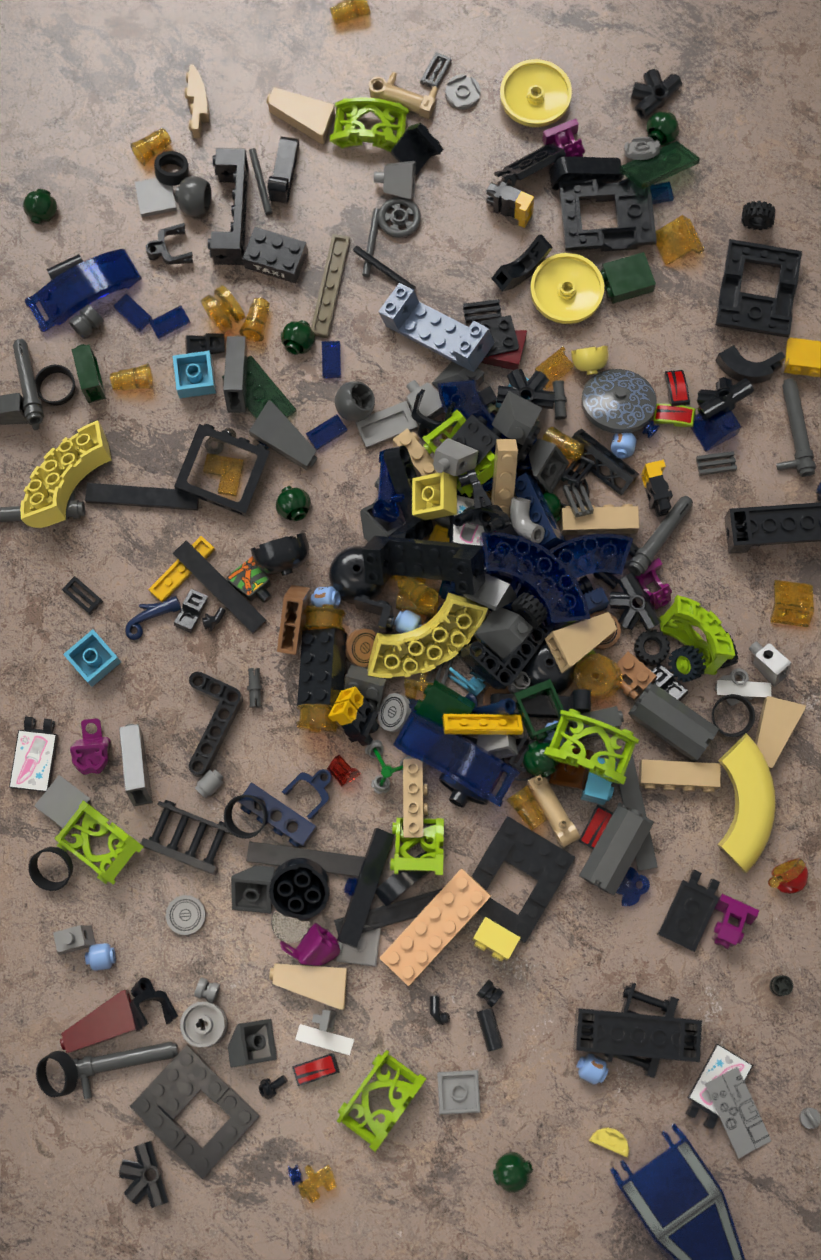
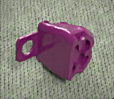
(91, 752)
(316, 947)

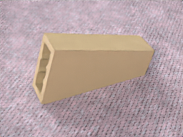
(303, 113)
(577, 640)
(775, 726)
(314, 982)

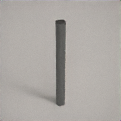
(260, 181)
(371, 241)

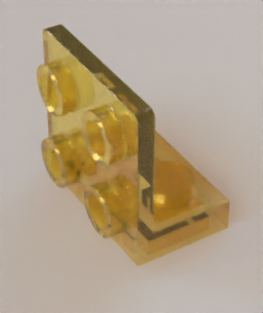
(677, 239)
(792, 603)

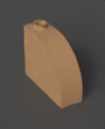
(293, 619)

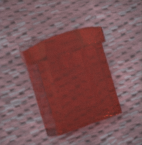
(342, 771)

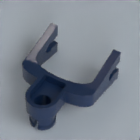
(318, 783)

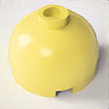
(590, 359)

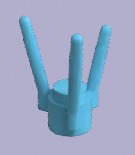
(473, 686)

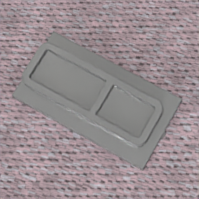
(386, 424)

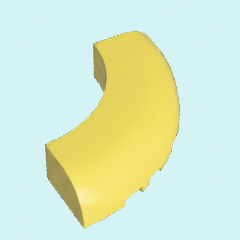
(60, 473)
(430, 644)
(753, 803)

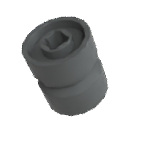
(88, 319)

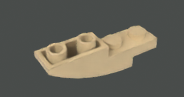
(197, 101)

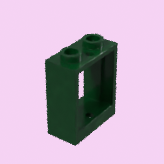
(88, 373)
(532, 692)

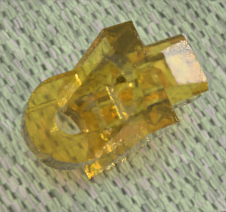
(412, 686)
(315, 1180)

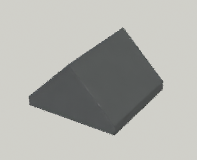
(493, 593)

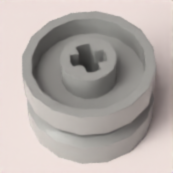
(194, 1032)

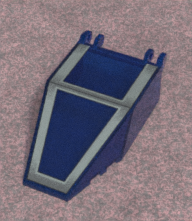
(681, 1204)

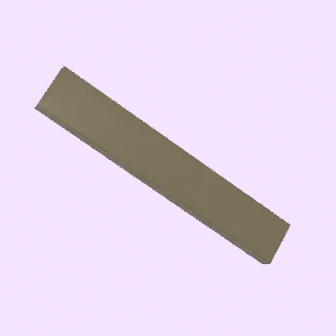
(330, 285)

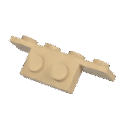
(413, 798)

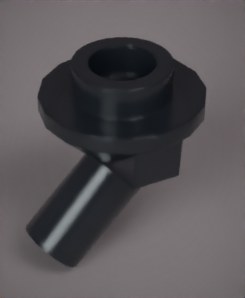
(210, 621)
(268, 1089)

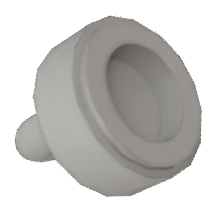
(810, 1118)

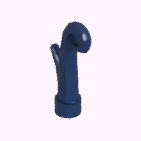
(153, 610)
(504, 706)

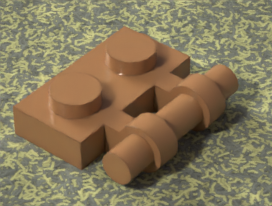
(635, 671)

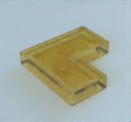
(229, 470)

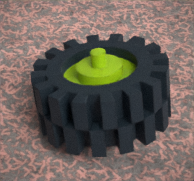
(687, 663)

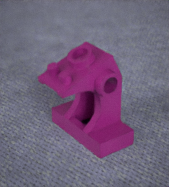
(563, 136)
(661, 597)
(726, 933)

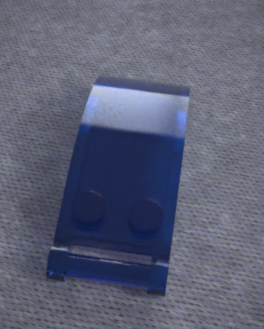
(82, 286)
(455, 757)

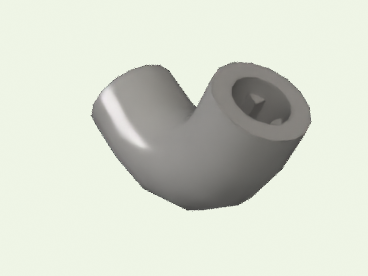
(521, 520)

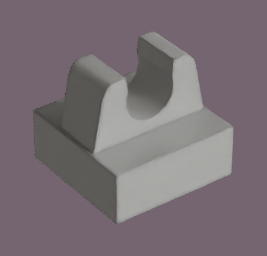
(325, 1020)

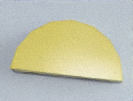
(612, 1140)

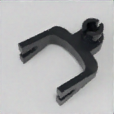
(157, 248)
(424, 421)
(478, 492)
(143, 992)

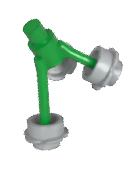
(381, 782)

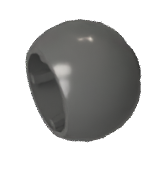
(194, 196)
(354, 401)

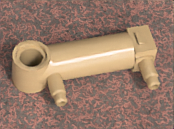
(414, 102)
(563, 828)

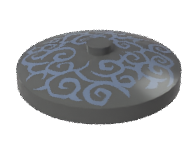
(619, 401)

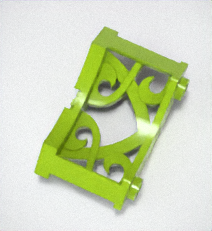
(357, 108)
(487, 463)
(678, 624)
(605, 770)
(125, 848)
(428, 862)
(407, 1090)

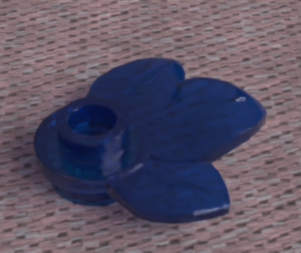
(629, 890)

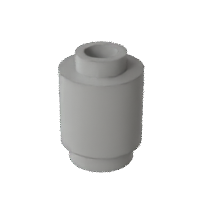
(209, 783)

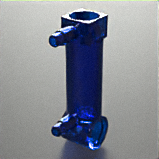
(386, 506)

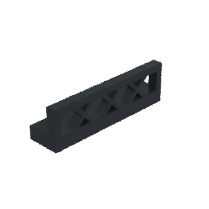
(608, 459)

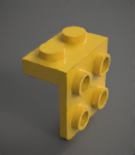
(803, 357)

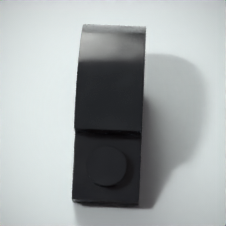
(522, 268)
(739, 368)
(399, 883)

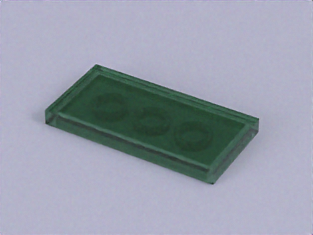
(669, 161)
(261, 389)

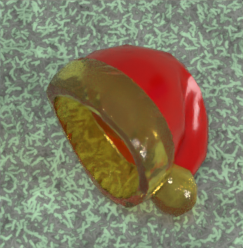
(789, 876)

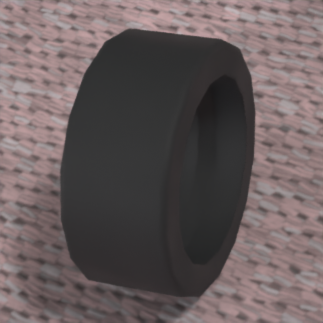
(171, 157)

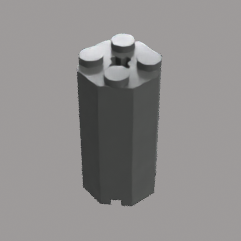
(673, 722)
(616, 849)

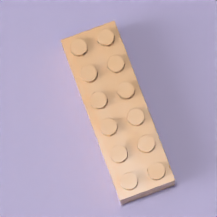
(435, 927)

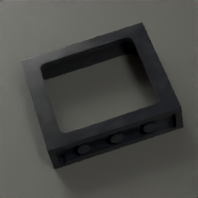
(237, 507)

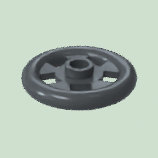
(395, 203)

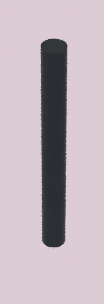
(380, 266)

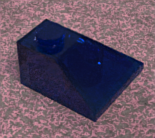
(716, 429)

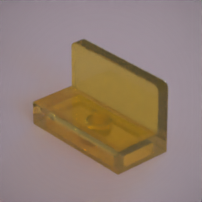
(555, 366)

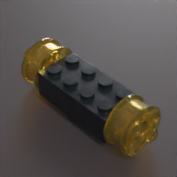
(321, 667)

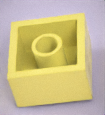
(434, 496)
(495, 939)

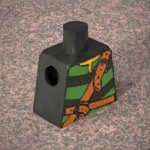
(250, 581)

